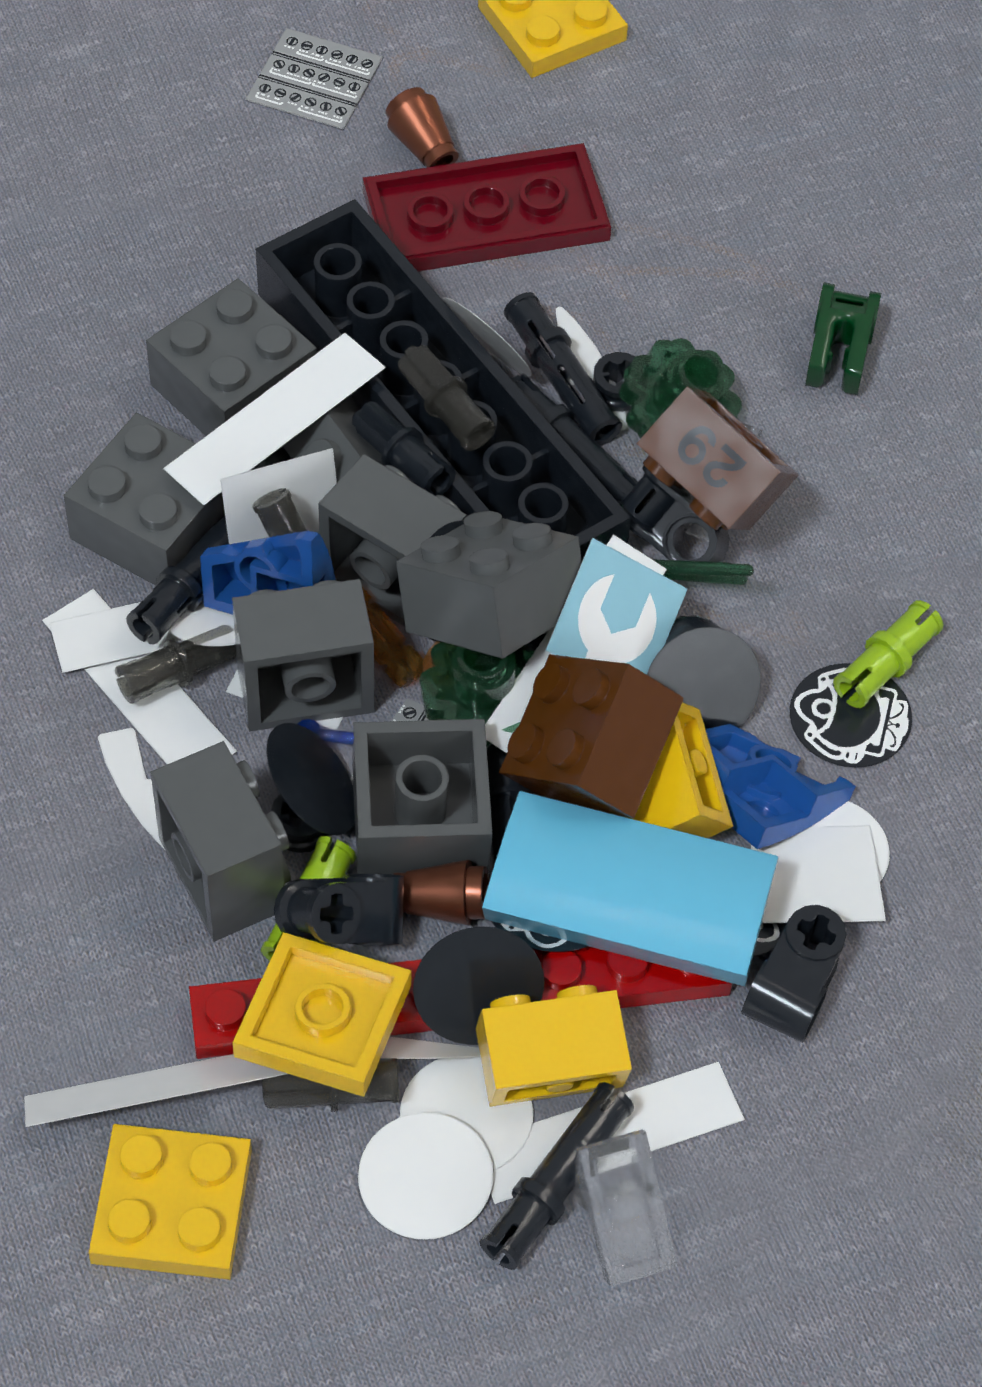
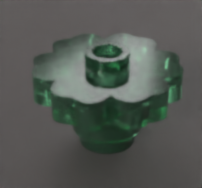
(664, 372)
(468, 682)

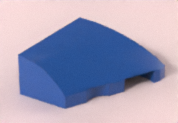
(263, 564)
(766, 792)

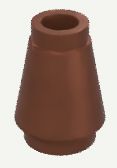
(421, 127)
(446, 892)

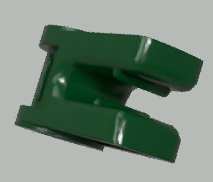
(843, 320)

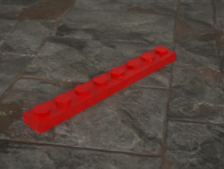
(222, 1006)

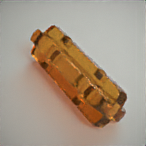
(403, 660)

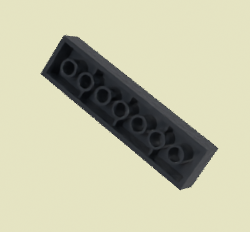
(353, 280)

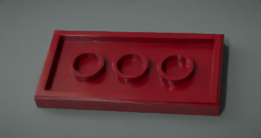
(490, 207)

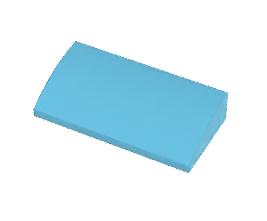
(630, 888)

